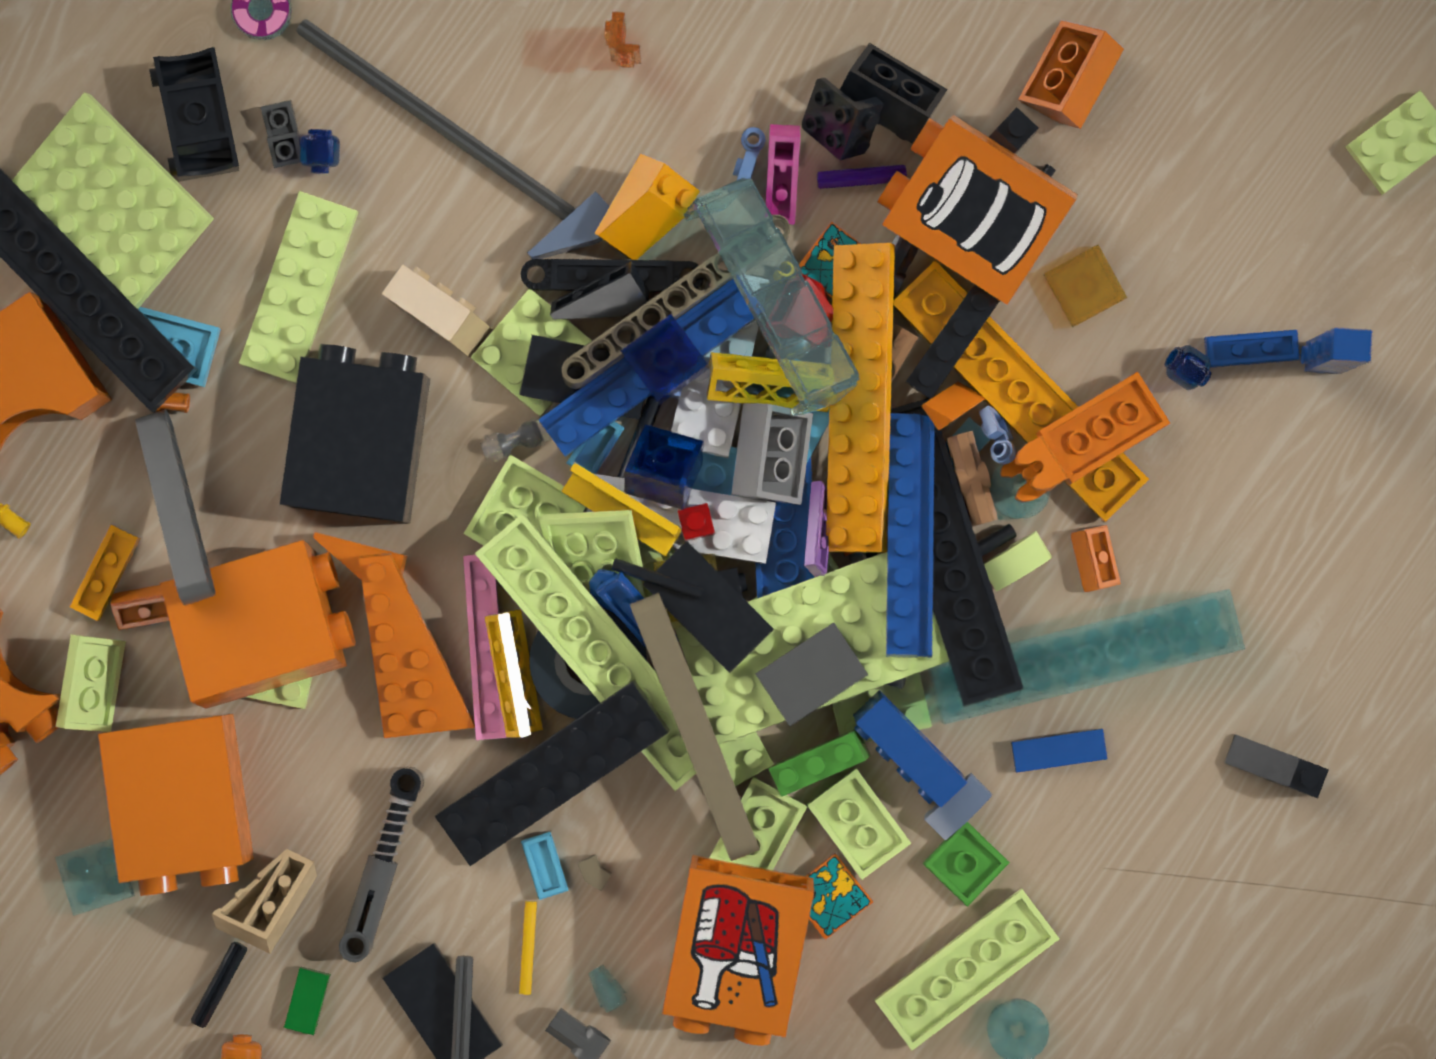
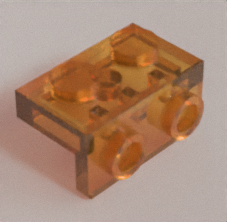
(615, 34)

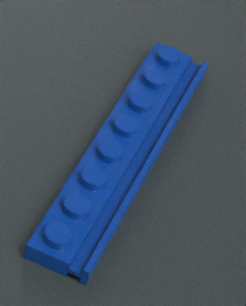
(621, 389)
(910, 537)

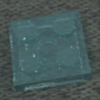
(92, 877)

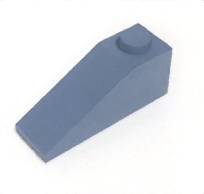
(574, 231)

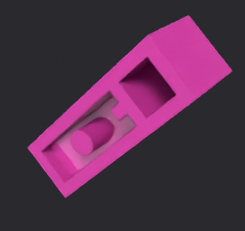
(783, 170)

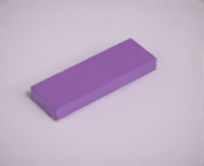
(817, 542)

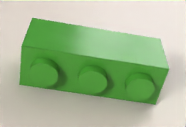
(819, 762)

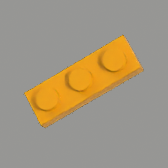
(105, 572)

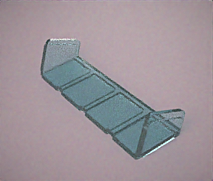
(777, 294)

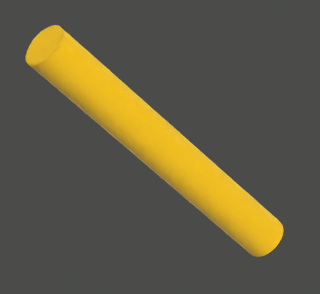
(528, 947)

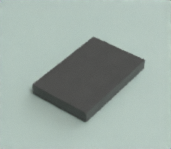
(811, 674)

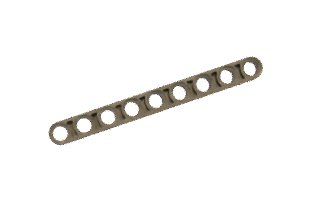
(659, 306)
(694, 726)

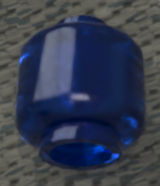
(319, 150)
(1188, 367)

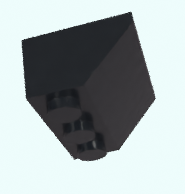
(906, 93)

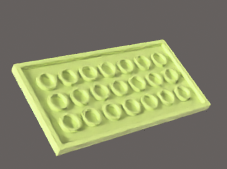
(848, 597)

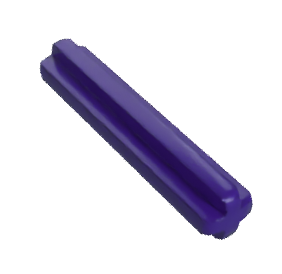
(858, 176)

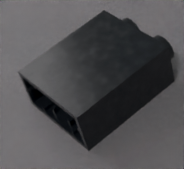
(355, 435)

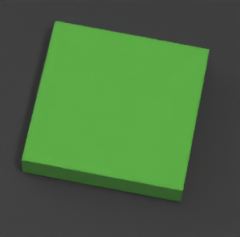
(966, 863)

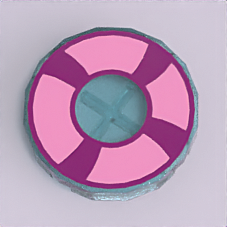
(261, 17)

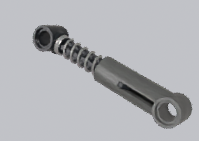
(380, 868)

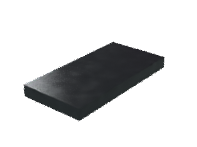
(543, 371)
(721, 618)
(426, 994)

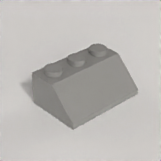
(771, 454)

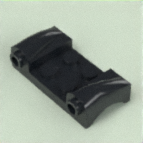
(195, 115)

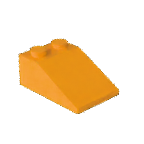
(646, 207)

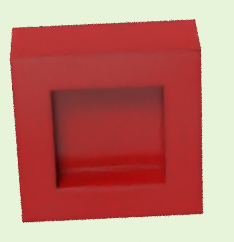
(696, 522)

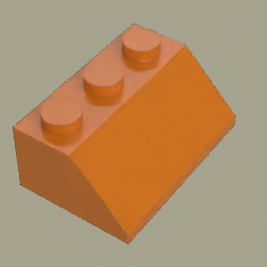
(1071, 73)

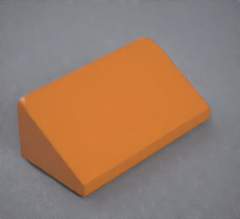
(951, 404)
(1095, 558)
(139, 607)

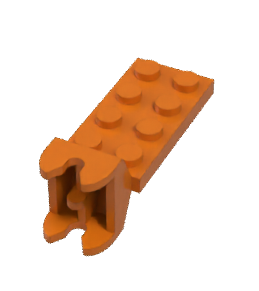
(1087, 438)

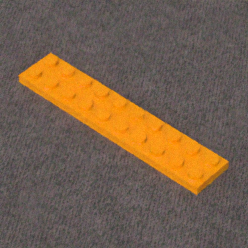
(1012, 384)
(862, 417)

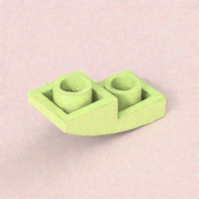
(1017, 561)

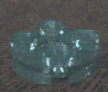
(1005, 500)
(1011, 1014)

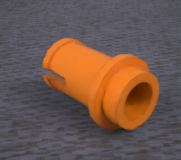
(177, 402)

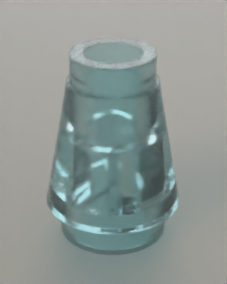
(607, 989)

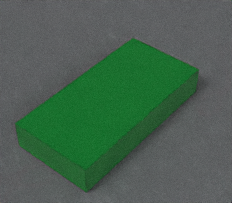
(307, 1000)

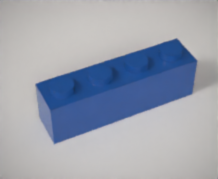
(1337, 351)
(909, 749)

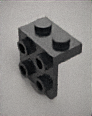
(839, 122)

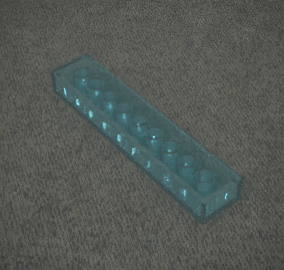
(1106, 652)

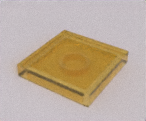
(1085, 286)

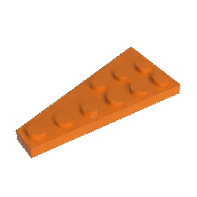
(409, 668)

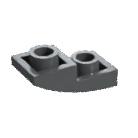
(282, 133)

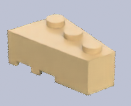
(437, 309)
(269, 902)

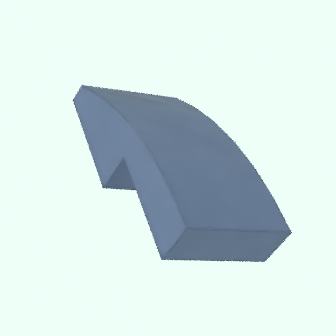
(959, 808)

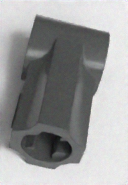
(583, 1040)

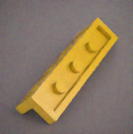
(749, 371)
(601, 496)
(509, 674)

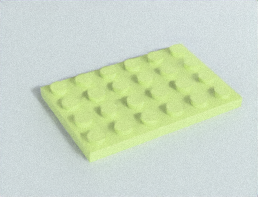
(112, 199)

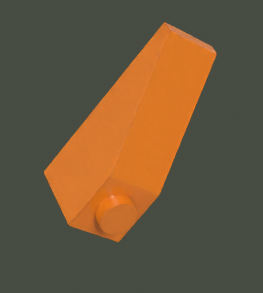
(349, 552)

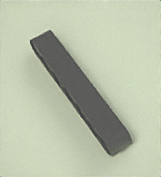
(175, 507)

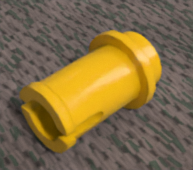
(13, 522)

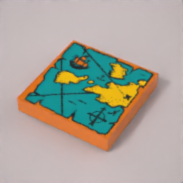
(819, 259)
(836, 896)

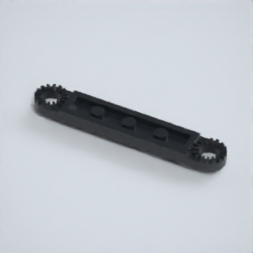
(575, 273)

